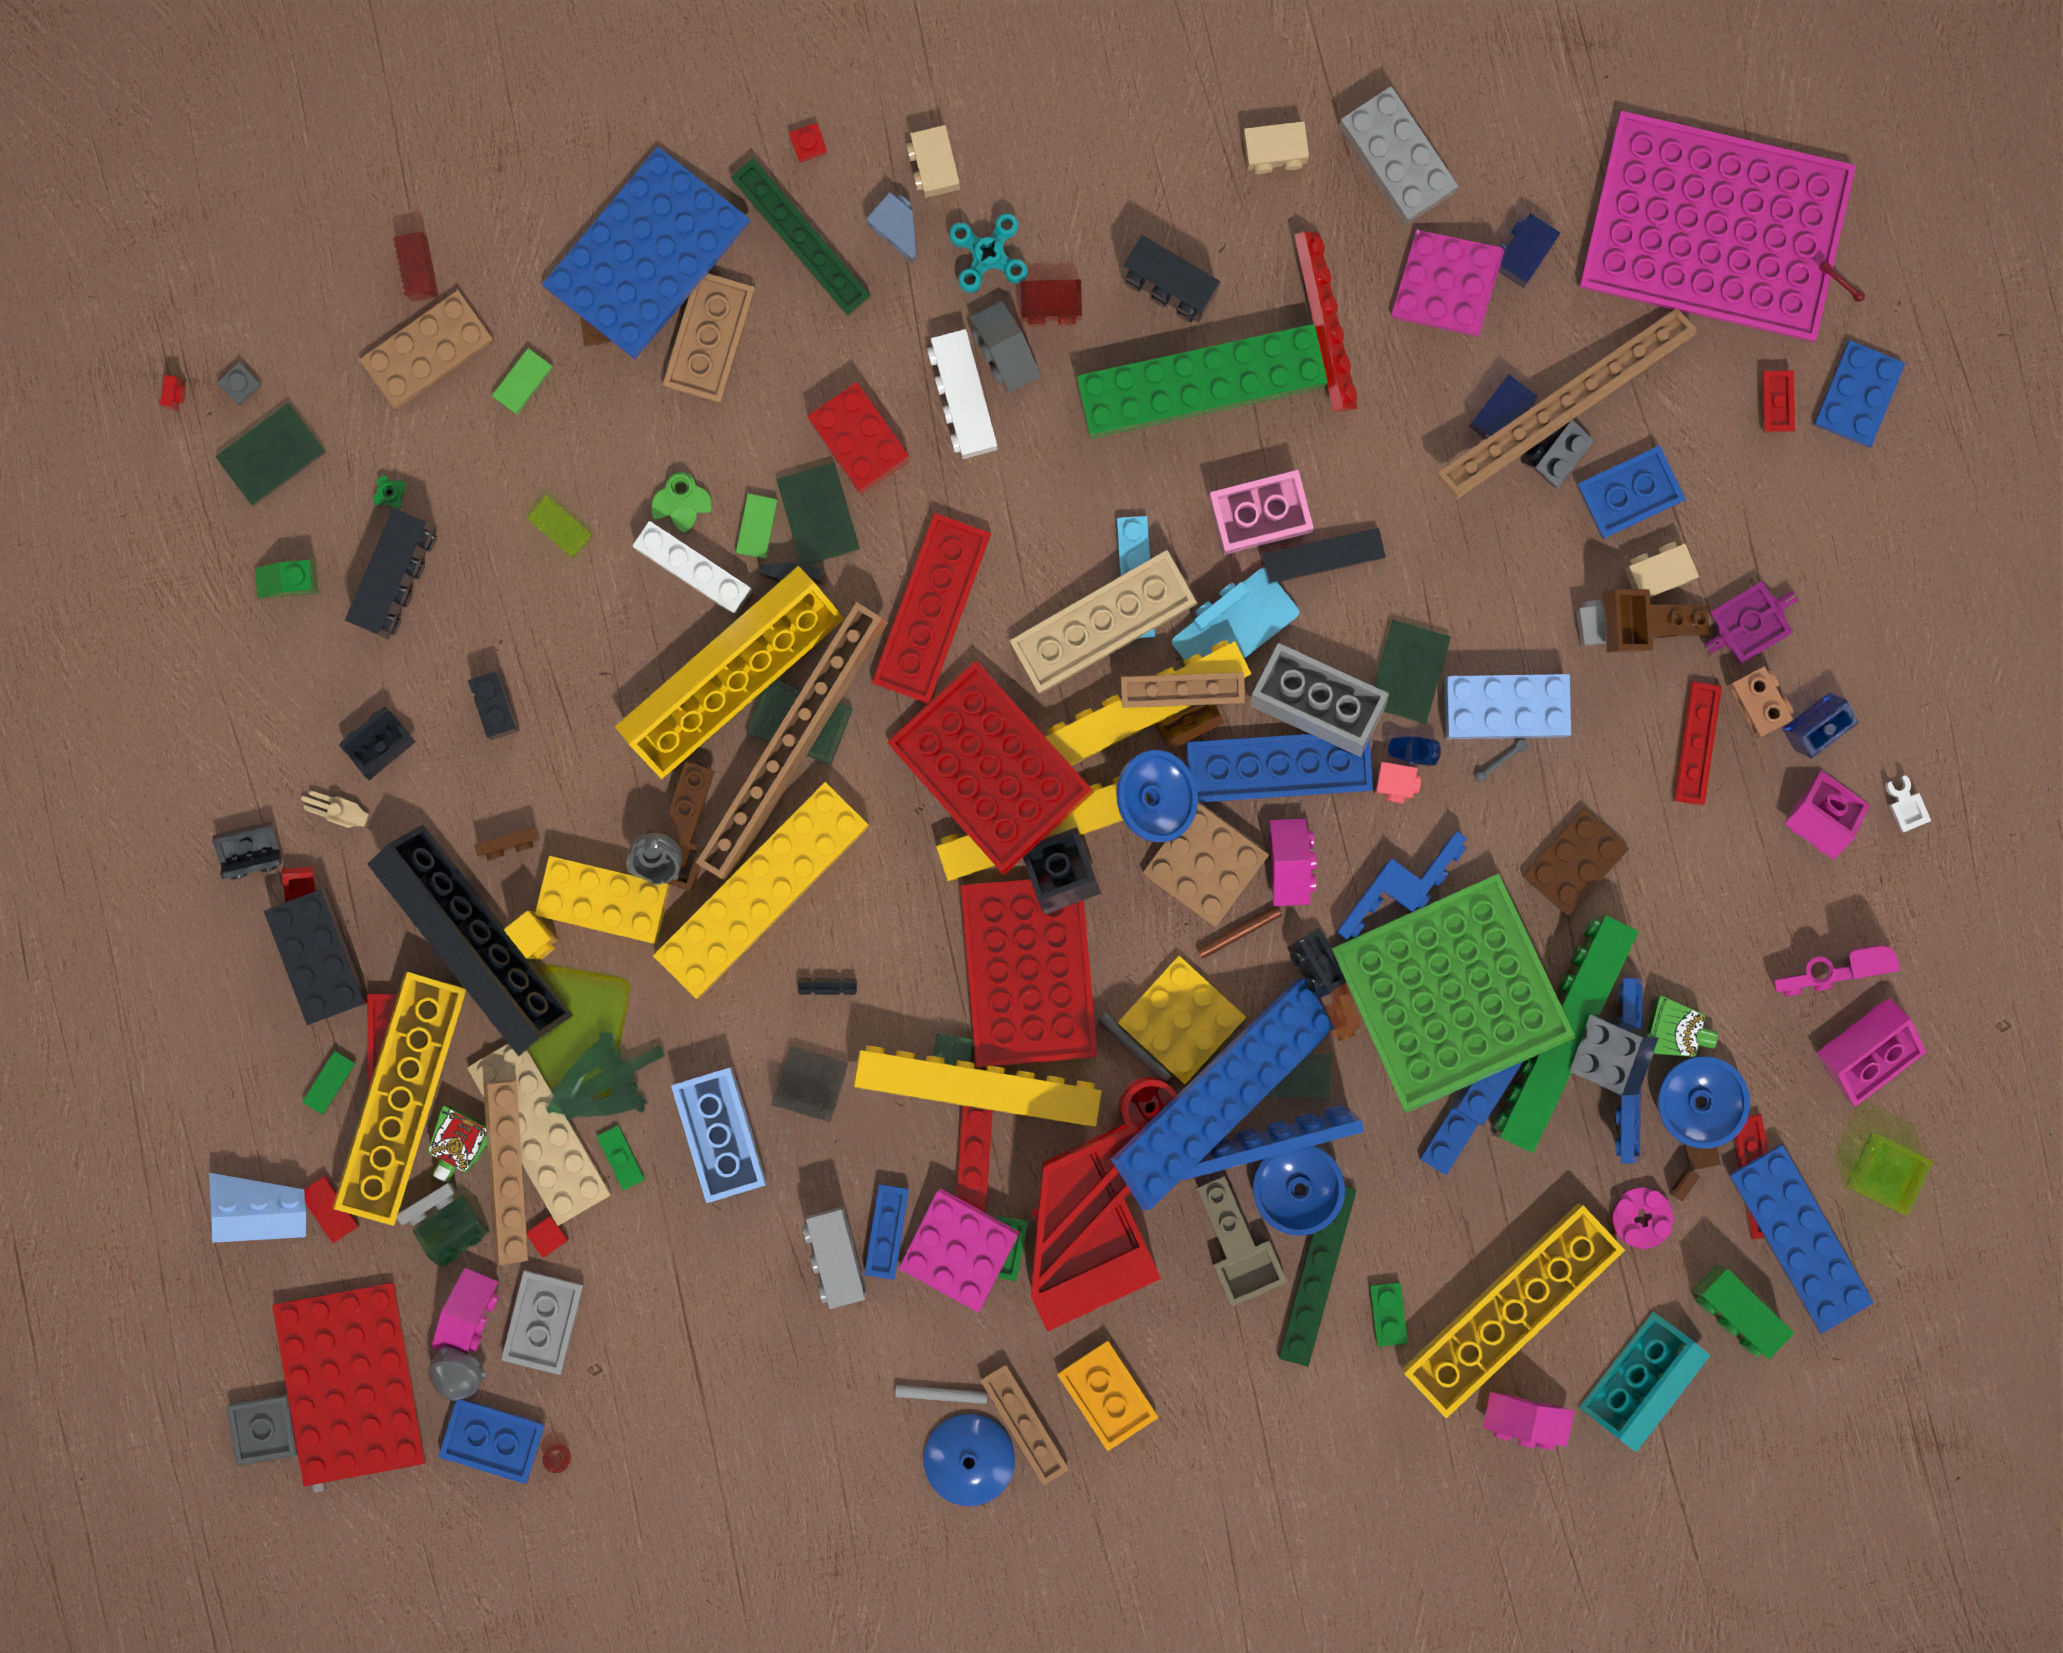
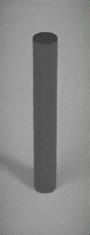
(1135, 1047)

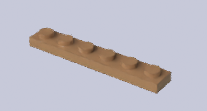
(505, 1172)

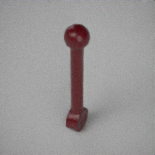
(1858, 295)

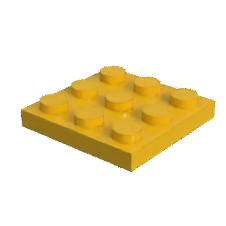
(1181, 1019)

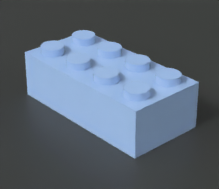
(1507, 706)
(719, 1135)

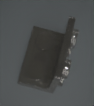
(810, 1084)

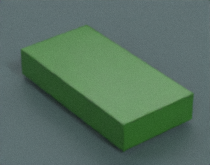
(522, 381)
(756, 526)

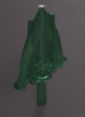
(573, 1097)

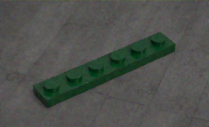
(800, 237)
(1315, 1287)

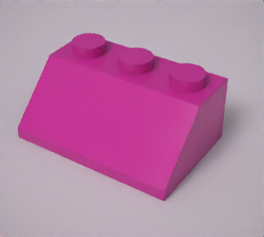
(1872, 1051)

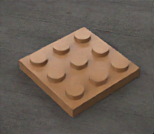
(1207, 865)

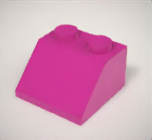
(1827, 815)

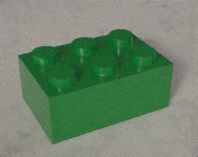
(1741, 1312)

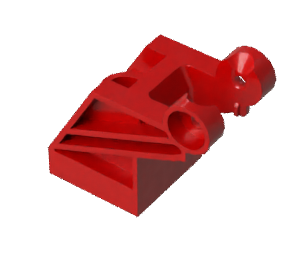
(1084, 1231)

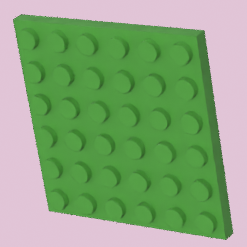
(1453, 993)

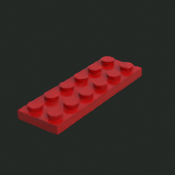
(931, 608)

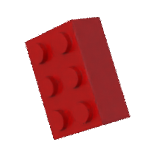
(858, 438)

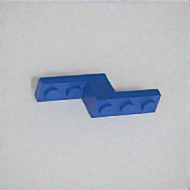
(1402, 886)
(1468, 1111)

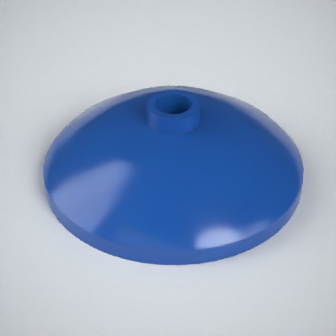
(1169, 791)
(1724, 1107)
(1297, 1213)
(975, 1438)

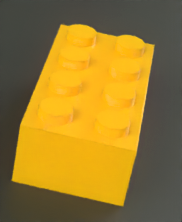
(602, 900)

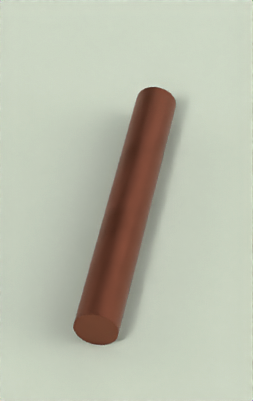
(1239, 932)

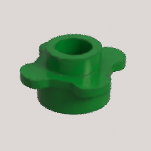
(393, 500)

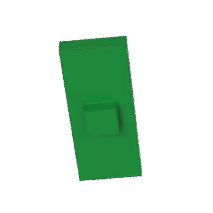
(329, 1082)
(620, 1158)

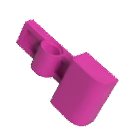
(1863, 963)

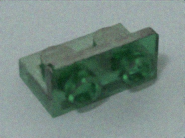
(450, 1232)

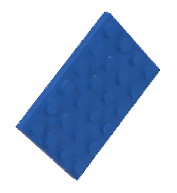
(646, 253)
(1279, 1139)

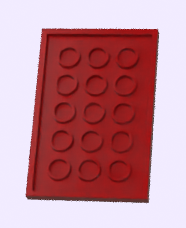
(990, 767)
(1026, 976)
(348, 1384)

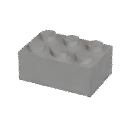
(835, 1258)

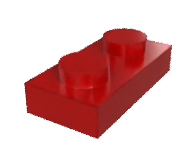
(1778, 401)

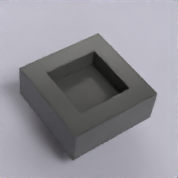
(239, 384)

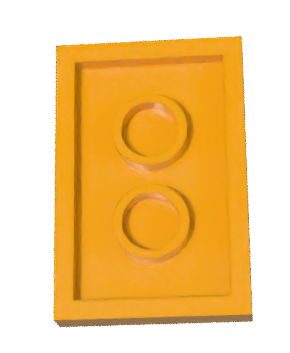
(1107, 1395)

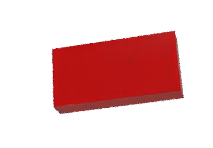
(319, 1200)

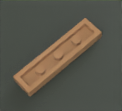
(1183, 690)
(1024, 1424)

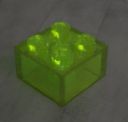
(1889, 1174)

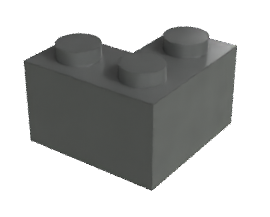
(1004, 346)

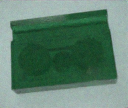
(1307, 1079)

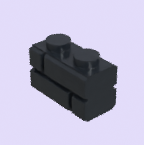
(493, 705)

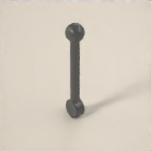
(1520, 746)

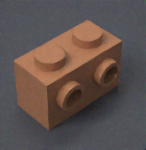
(1756, 705)

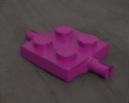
(1751, 622)

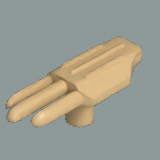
(339, 811)

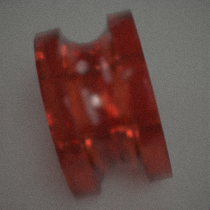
(549, 1453)

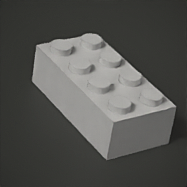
(1398, 156)
(1319, 699)

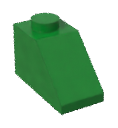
(287, 579)

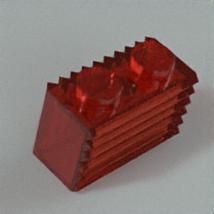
(416, 266)
(1051, 302)

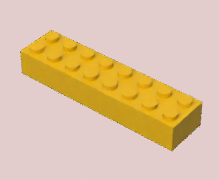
(729, 672)
(761, 891)
(399, 1098)
(1512, 1310)

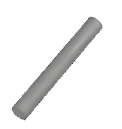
(941, 1394)

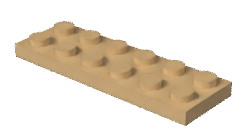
(1103, 622)
(548, 1142)

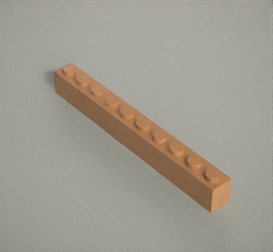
(792, 742)

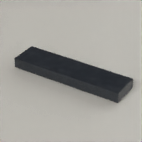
(1323, 556)

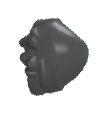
(654, 858)
(455, 1373)

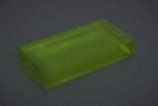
(559, 526)

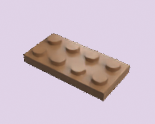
(709, 338)
(426, 350)

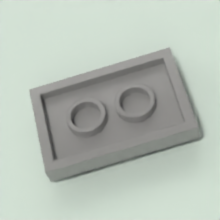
(542, 1322)

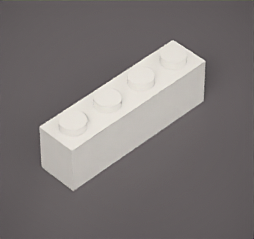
(963, 394)
(692, 568)

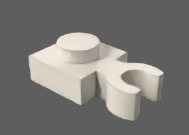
(1908, 810)

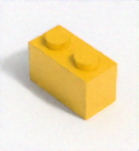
(531, 936)

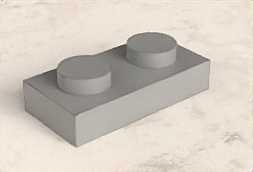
(438, 1198)

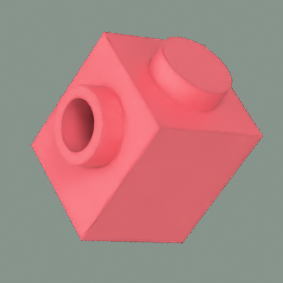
(1397, 782)

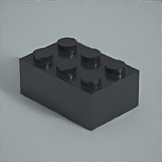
(1169, 280)

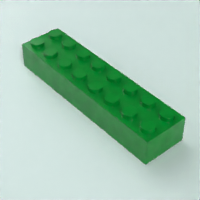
(1201, 381)
(1580, 995)

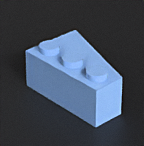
(254, 1210)

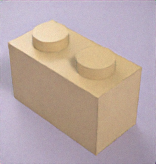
(1276, 147)
(934, 161)
(1663, 571)

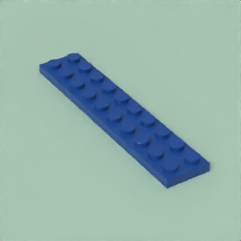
(1222, 1094)

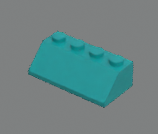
(1644, 1381)

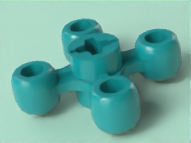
(976, 246)

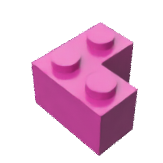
(1292, 862)
(465, 1311)
(1528, 1421)

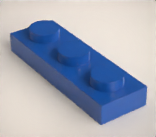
(886, 1231)

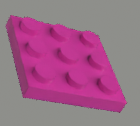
(1447, 283)
(959, 1250)

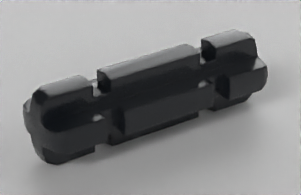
(827, 986)

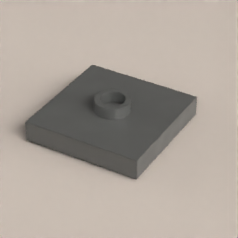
(262, 1430)

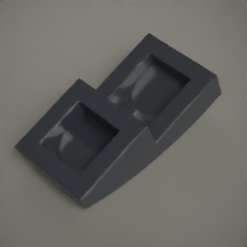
(781, 570)

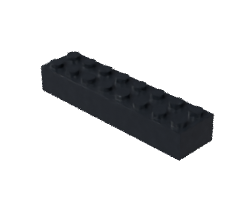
(469, 939)

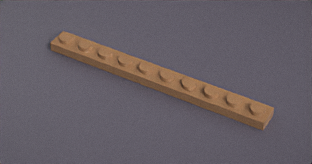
(1566, 403)

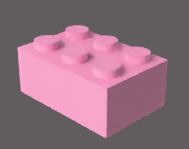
(1260, 512)

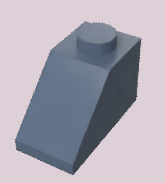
(895, 224)

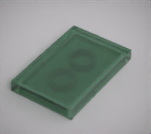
(270, 454)
(818, 514)
(1411, 670)
(775, 705)

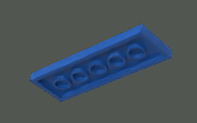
(1275, 768)
(1629, 1114)
(1801, 1238)

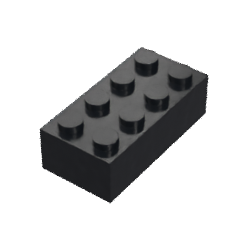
(391, 574)
(316, 956)

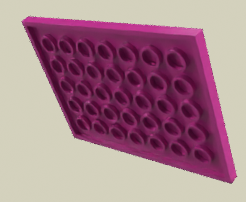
(1717, 226)

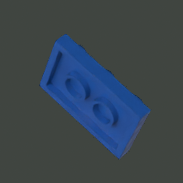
(1859, 394)
(1631, 492)
(492, 1440)

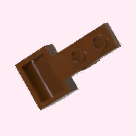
(1634, 622)
(684, 819)

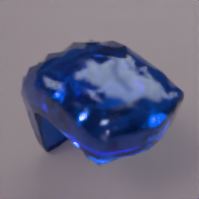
(1415, 750)

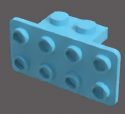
(1243, 615)

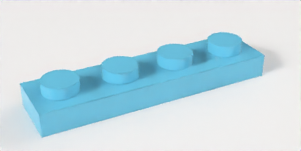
(1133, 547)

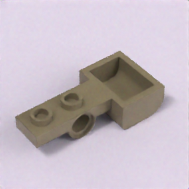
(1247, 1267)

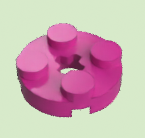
(1652, 1203)

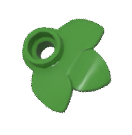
(681, 506)

